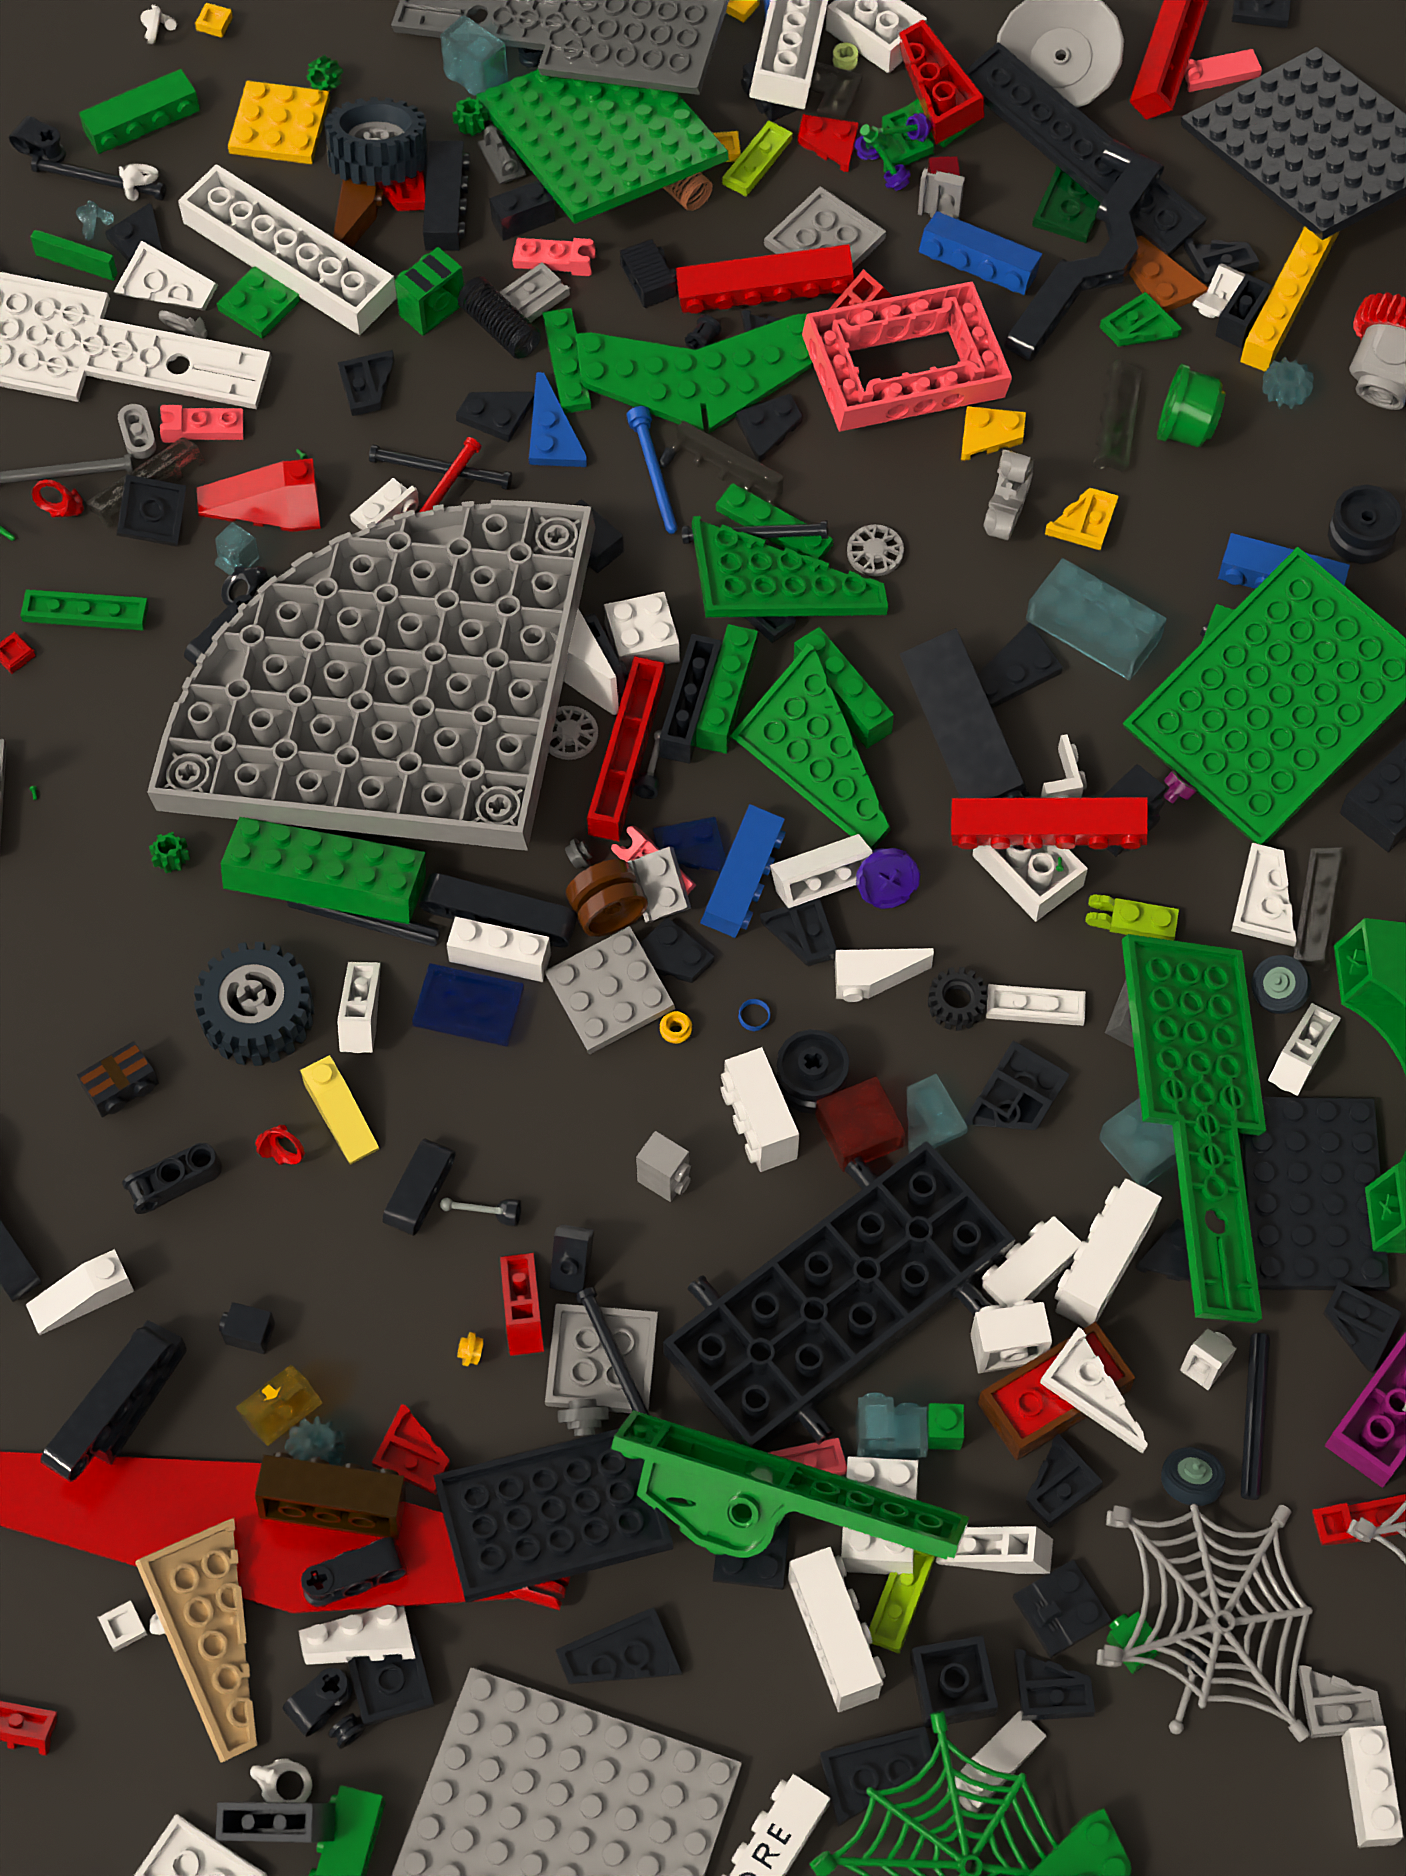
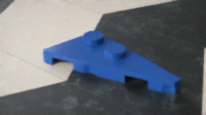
(551, 433)

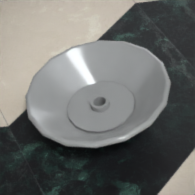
(1077, 28)

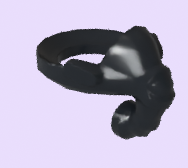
(253, 576)

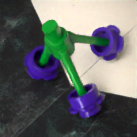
(872, 145)

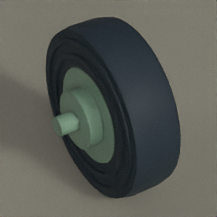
(1281, 984)
(1193, 1476)

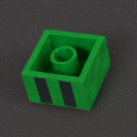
(429, 290)

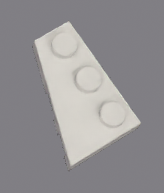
(164, 280)
(1264, 898)
(364, 1634)

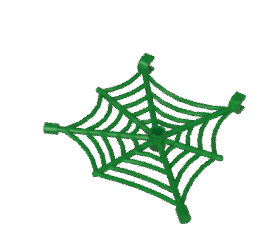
(826, 1863)

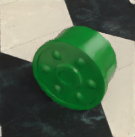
(1191, 408)

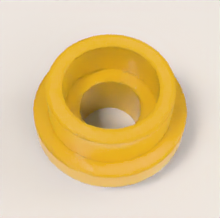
(672, 1019)
(470, 1349)

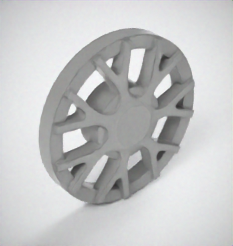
(875, 550)
(570, 733)

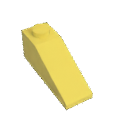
(339, 1109)

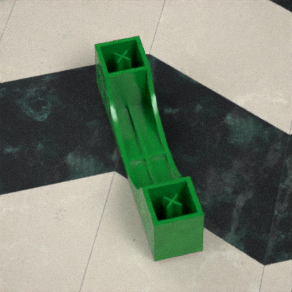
(1374, 986)

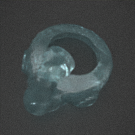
(88, 216)

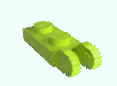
(1133, 917)

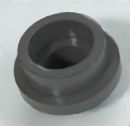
(579, 853)

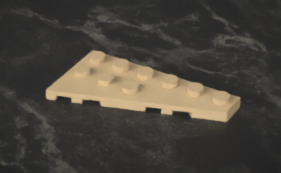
(203, 1619)

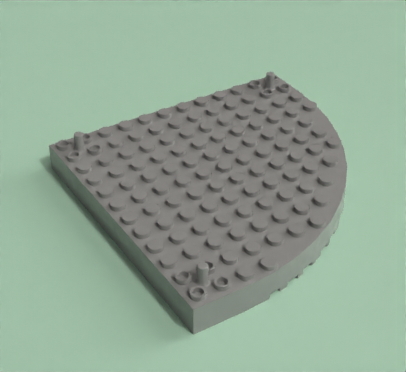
(390, 681)

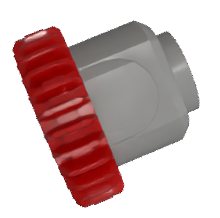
(1382, 352)

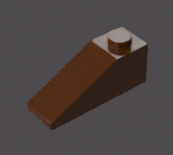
(356, 210)

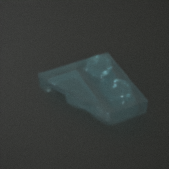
(932, 1114)

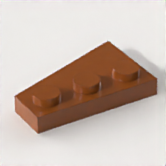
(1164, 278)

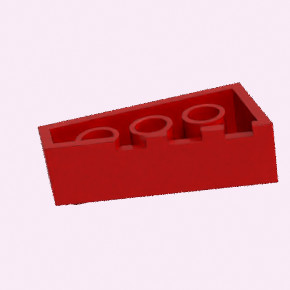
(940, 83)

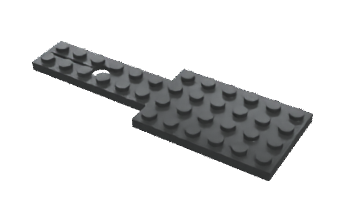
(600, 41)

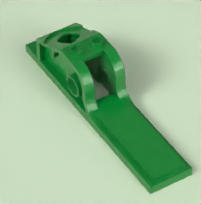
(744, 1493)

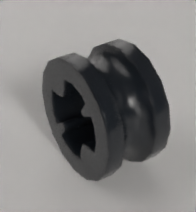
(530, 59)
(346, 1730)

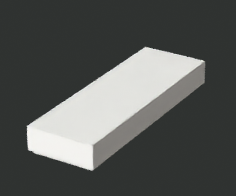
(1035, 1004)

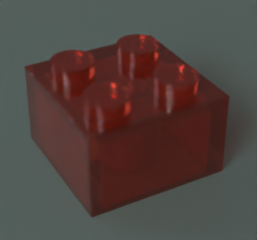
(859, 1123)

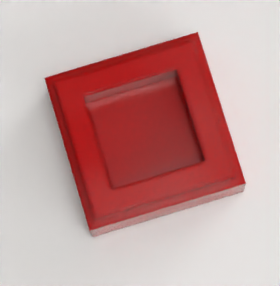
(15, 652)

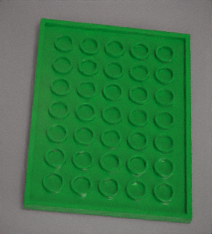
(600, 140)
(1276, 697)

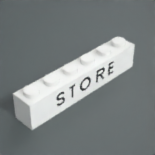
(782, 1830)

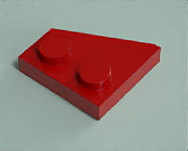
(411, 1452)

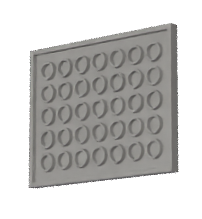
(562, 1793)

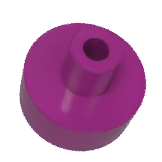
(1178, 787)

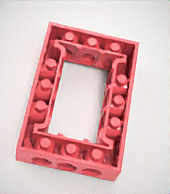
(957, 308)

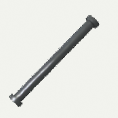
(67, 469)

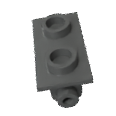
(500, 156)

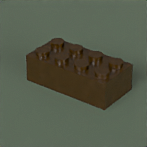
(330, 1495)

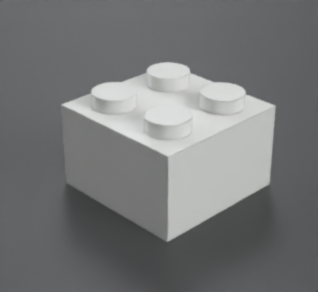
(642, 629)
(1009, 1335)

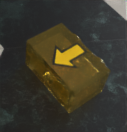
(279, 1405)

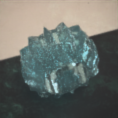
(1287, 382)
(307, 1434)

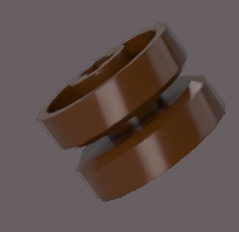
(606, 897)

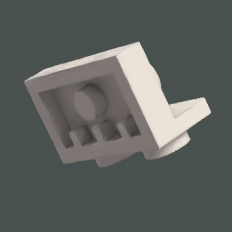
(385, 503)

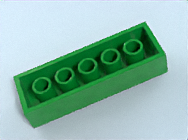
(323, 870)

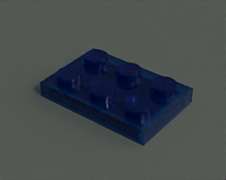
(468, 1004)

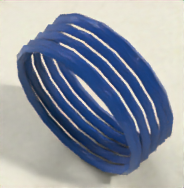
(758, 1002)

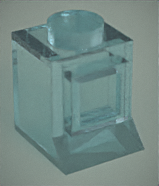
(235, 549)

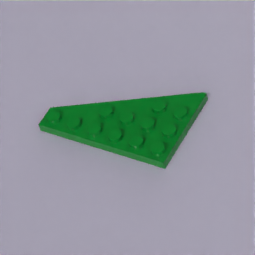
(756, 580)
(809, 746)

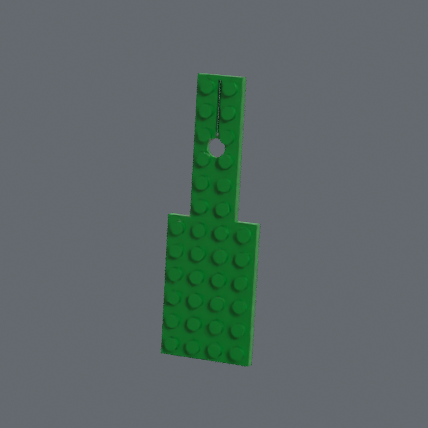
(1204, 1081)

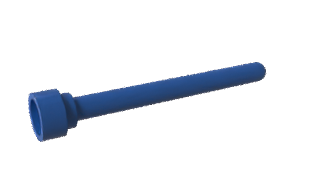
(640, 420)

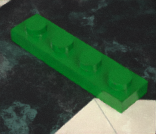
(563, 352)
(752, 511)
(84, 609)

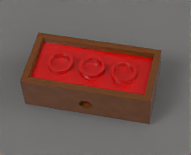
(1030, 1413)

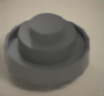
(583, 1416)

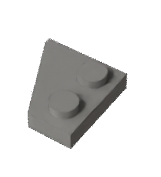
(1336, 1705)

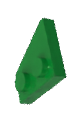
(899, 146)
(1139, 322)

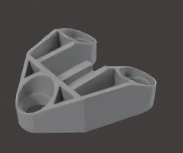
(1010, 494)

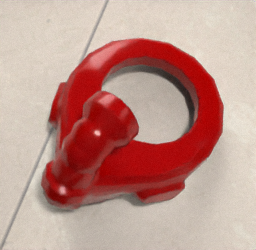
(70, 505)
(269, 1146)

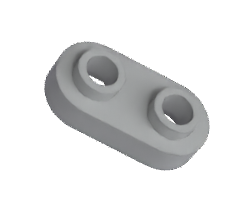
(137, 433)

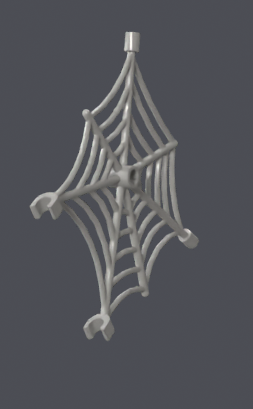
(1114, 1656)

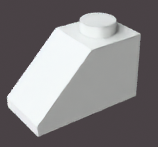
(1208, 1358)

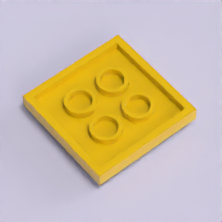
(279, 122)

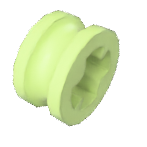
(850, 60)

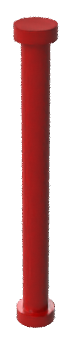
(470, 447)

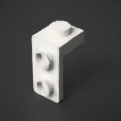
(1219, 292)
(1075, 782)

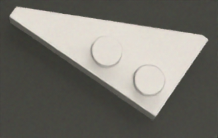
(1083, 1383)

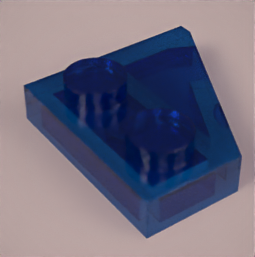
(694, 843)

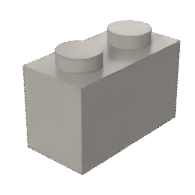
(663, 1167)

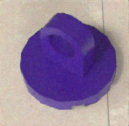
(887, 878)

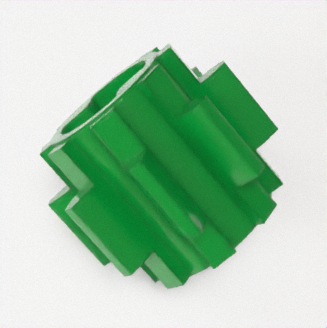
(324, 73)
(470, 116)
(169, 852)

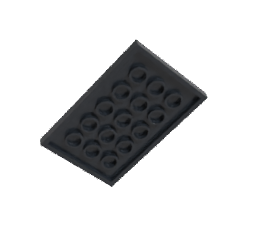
(1311, 1196)
(547, 1515)

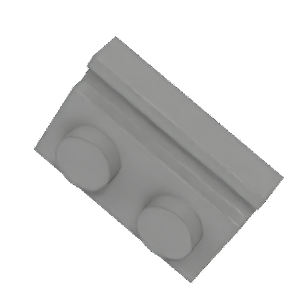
(941, 193)
(535, 292)
(662, 884)

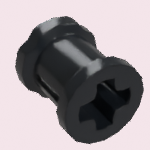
(706, 329)

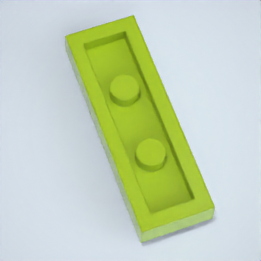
(757, 158)
(899, 1604)

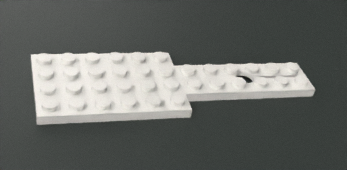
(59, 336)

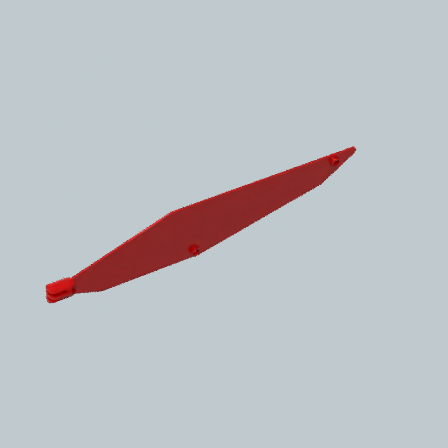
(154, 1503)

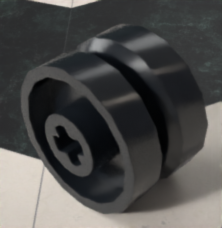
(1364, 524)
(811, 1068)

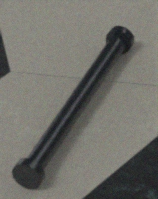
(39, 164)
(377, 454)
(773, 531)
(588, 1299)

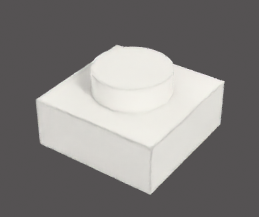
(122, 1626)

